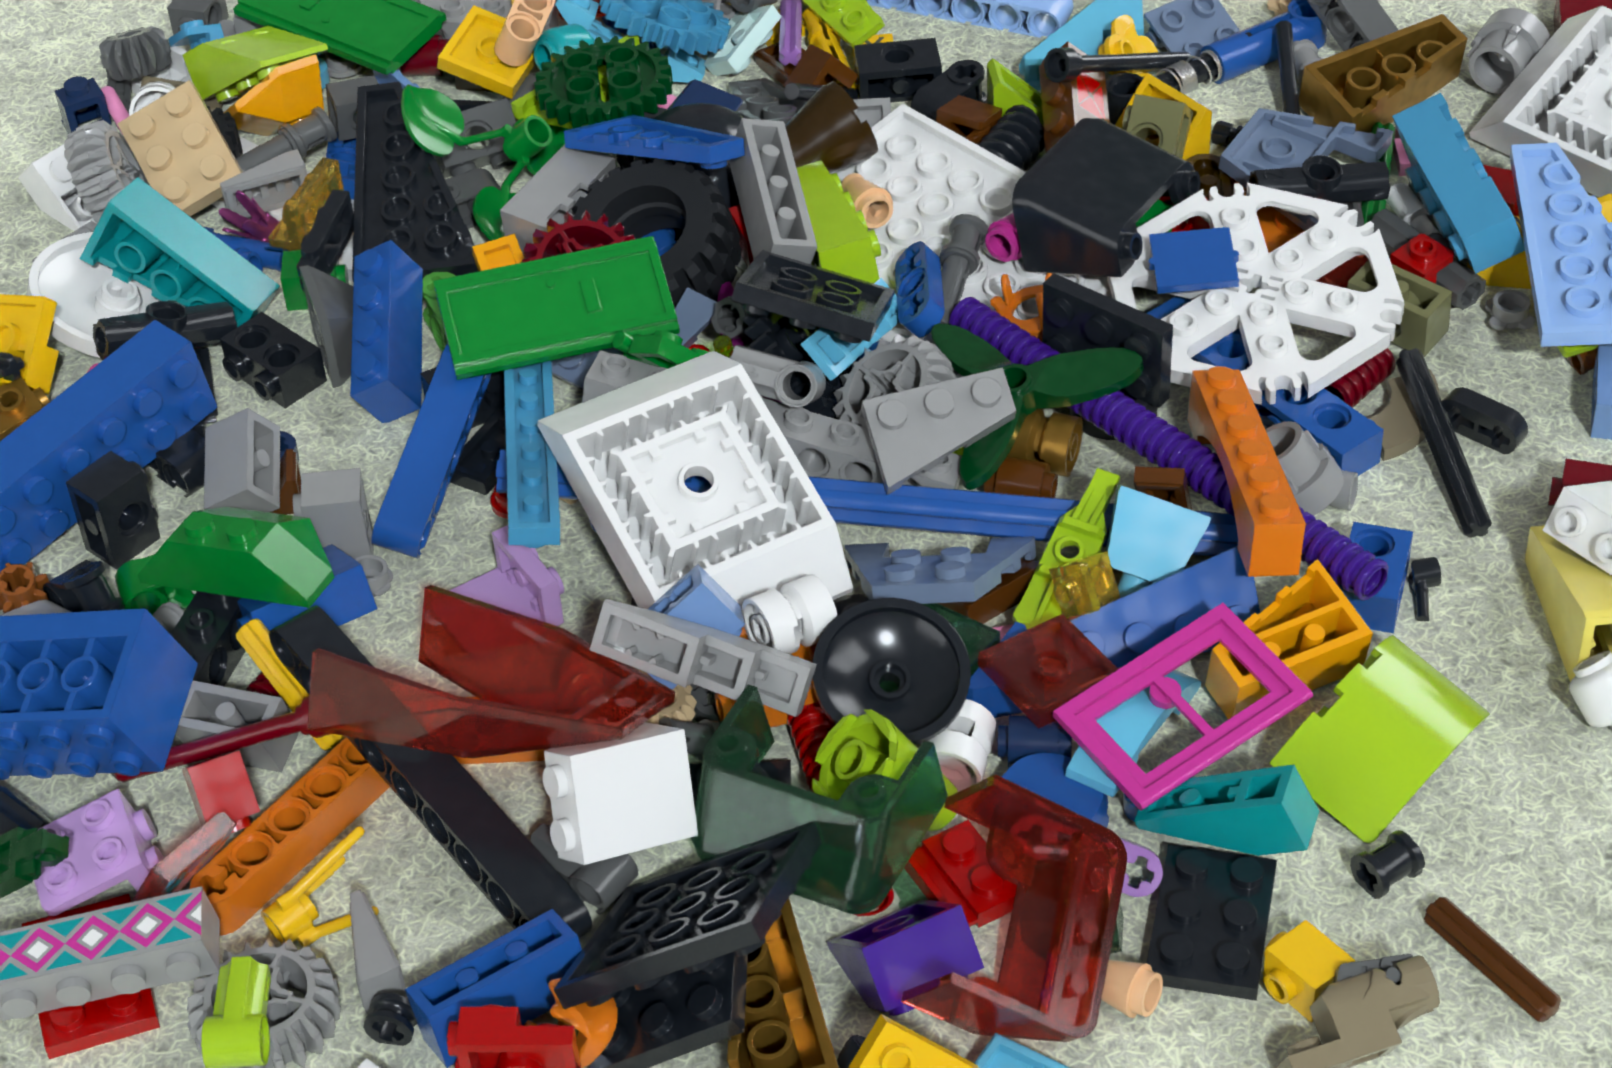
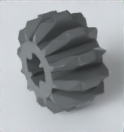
(135, 53)

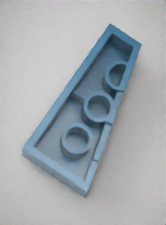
(1456, 186)

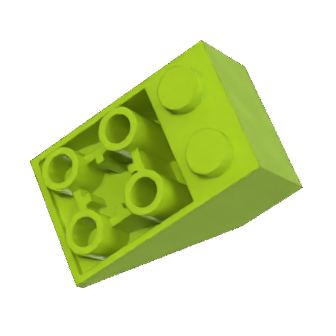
(244, 59)

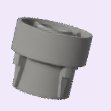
(1505, 48)
(1307, 466)

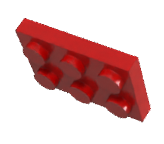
(100, 1020)

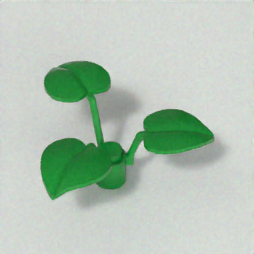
(436, 125)

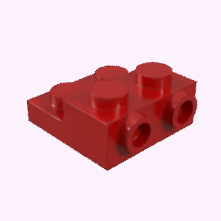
(496, 1039)

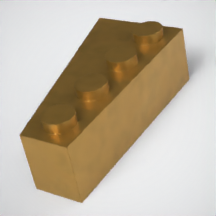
(781, 1006)

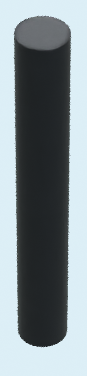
(1287, 67)
(804, 92)

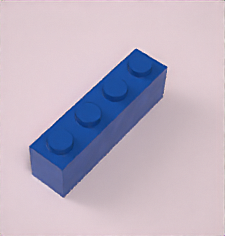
(387, 332)

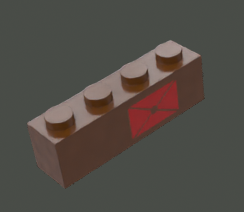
(1071, 101)

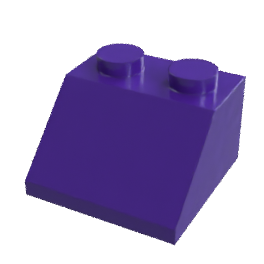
(906, 951)

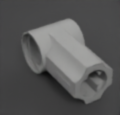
(773, 373)

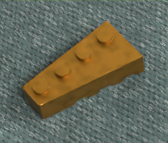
(1383, 75)

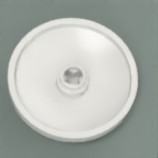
(82, 292)

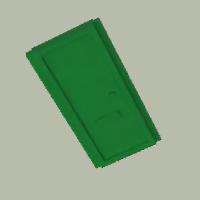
(362, 31)
(554, 307)

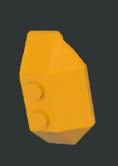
(280, 98)

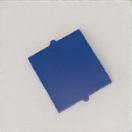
(1193, 260)

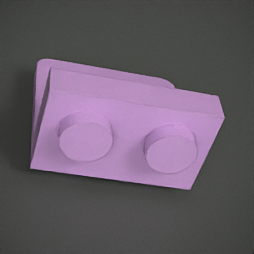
(518, 583)
(105, 848)

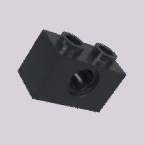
(896, 68)
(114, 509)

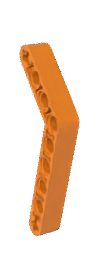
(297, 830)

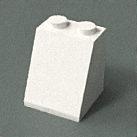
(620, 794)

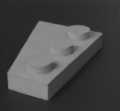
(929, 422)

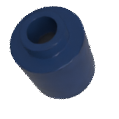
(1025, 738)

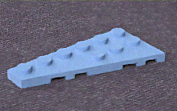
(1564, 247)

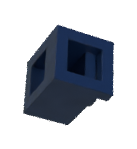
(81, 102)

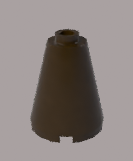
(830, 131)

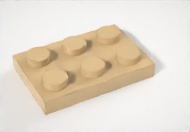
(181, 149)

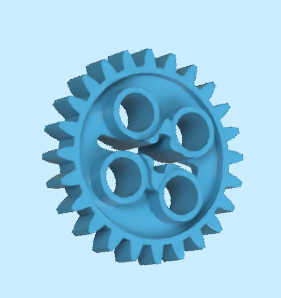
(671, 23)

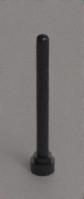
(1067, 64)

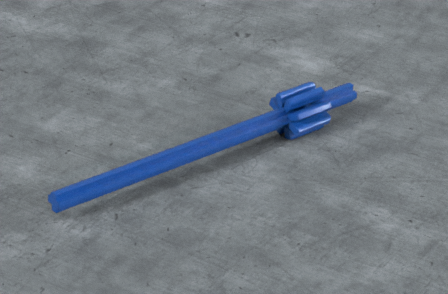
(941, 509)

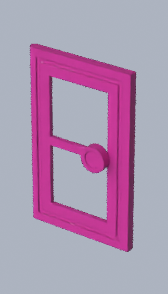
(1218, 625)

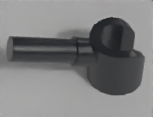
(1424, 574)

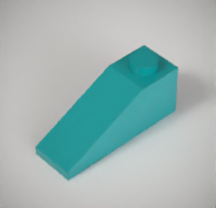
(1238, 811)

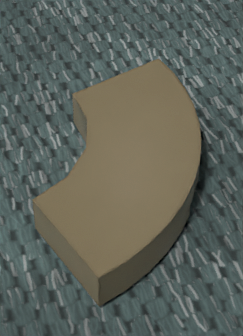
(1399, 421)

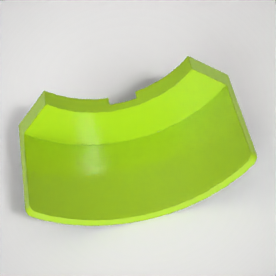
(1380, 738)

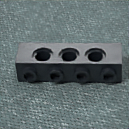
(209, 636)

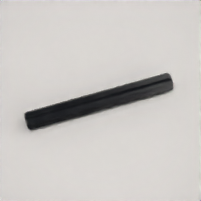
(1443, 443)

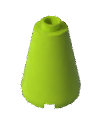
(864, 748)

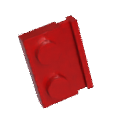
(956, 871)

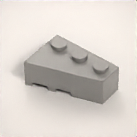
(553, 192)

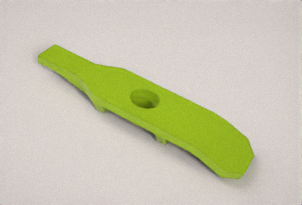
(1079, 527)

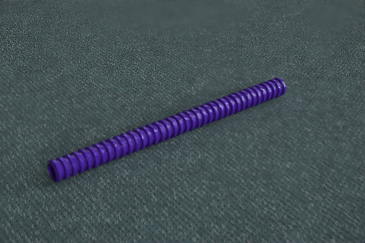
(1169, 448)

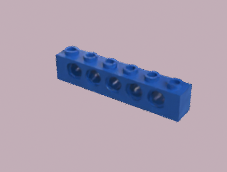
(1345, 432)

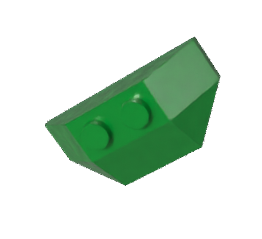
(243, 557)

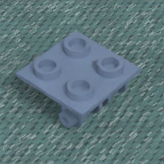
(1189, 25)

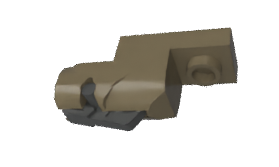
(1364, 1010)

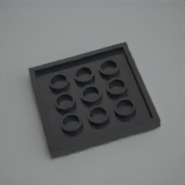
(690, 917)

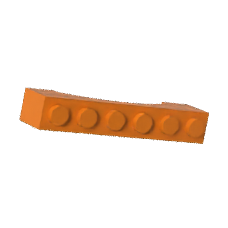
(1263, 503)

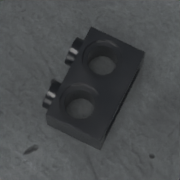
(273, 360)

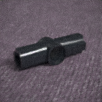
(1329, 180)
(198, 324)

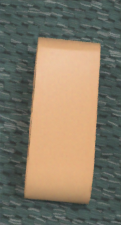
(522, 30)

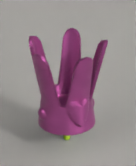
(257, 227)

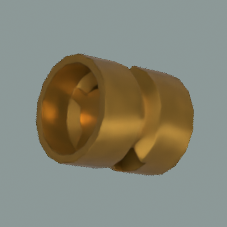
(1050, 440)

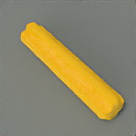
(256, 642)

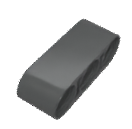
(1353, 20)

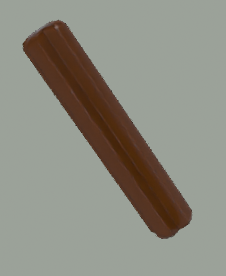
(1492, 959)

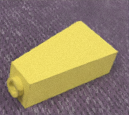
(1573, 598)

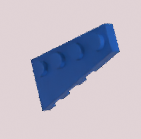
(1159, 610)

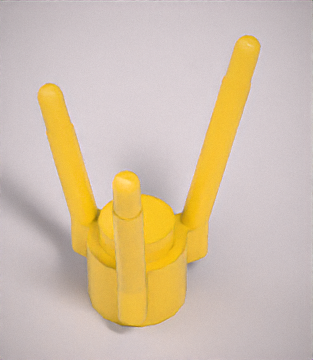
(294, 912)

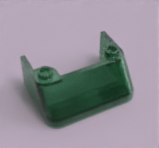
(862, 834)

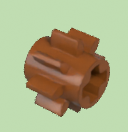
(20, 586)

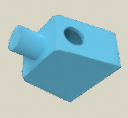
(1150, 538)

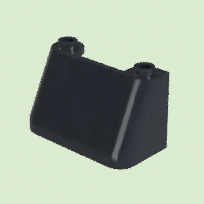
(1086, 195)

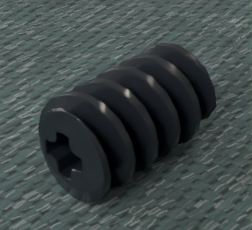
(1016, 137)

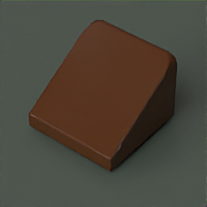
(289, 482)

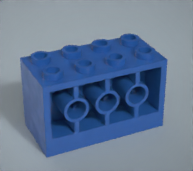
(89, 693)

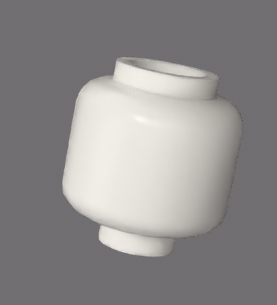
(1593, 689)

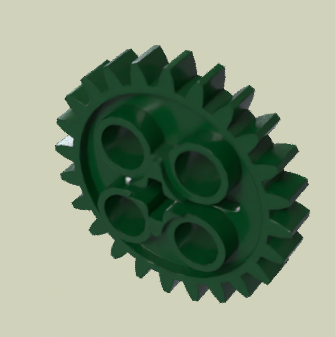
(572, 89)

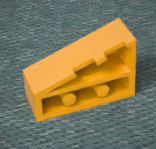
(1307, 628)

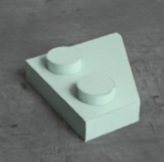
(745, 35)

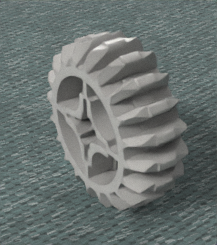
(100, 164)
(889, 370)
(293, 1022)

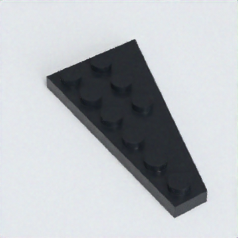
(403, 190)

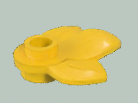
(1126, 41)

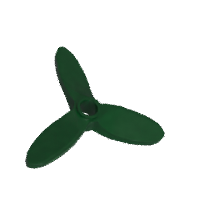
(1049, 383)

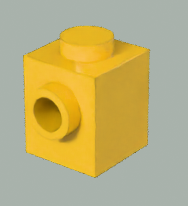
(1301, 966)

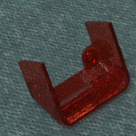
(1059, 923)

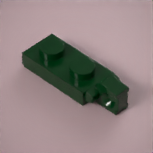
(25, 853)

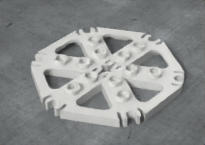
(1285, 294)

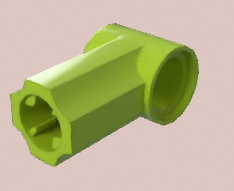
(239, 1025)

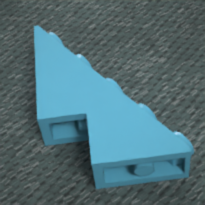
(1085, 31)

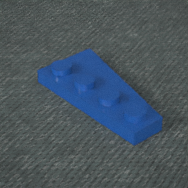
(656, 139)

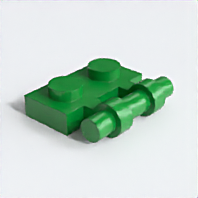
(659, 350)

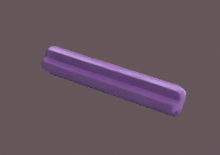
(790, 32)

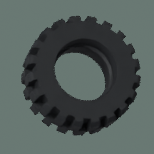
(672, 197)

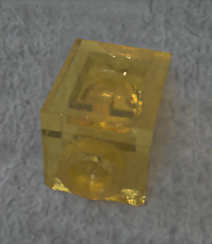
(1084, 584)

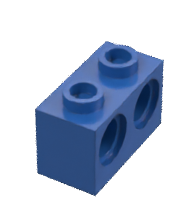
(1394, 548)

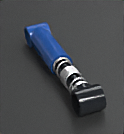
(1223, 58)

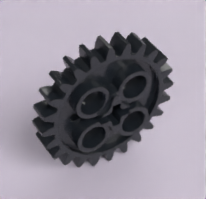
(779, 337)

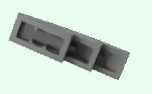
(701, 656)

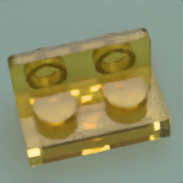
(301, 210)

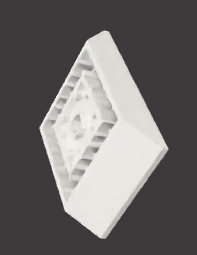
(1563, 100)
(704, 420)

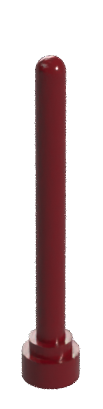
(236, 739)

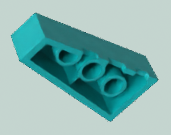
(174, 255)

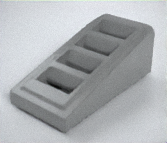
(274, 170)
(374, 959)

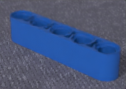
(429, 460)

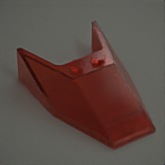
(531, 678)

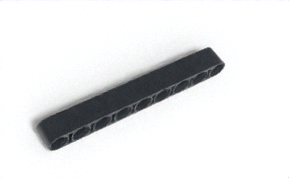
(445, 798)

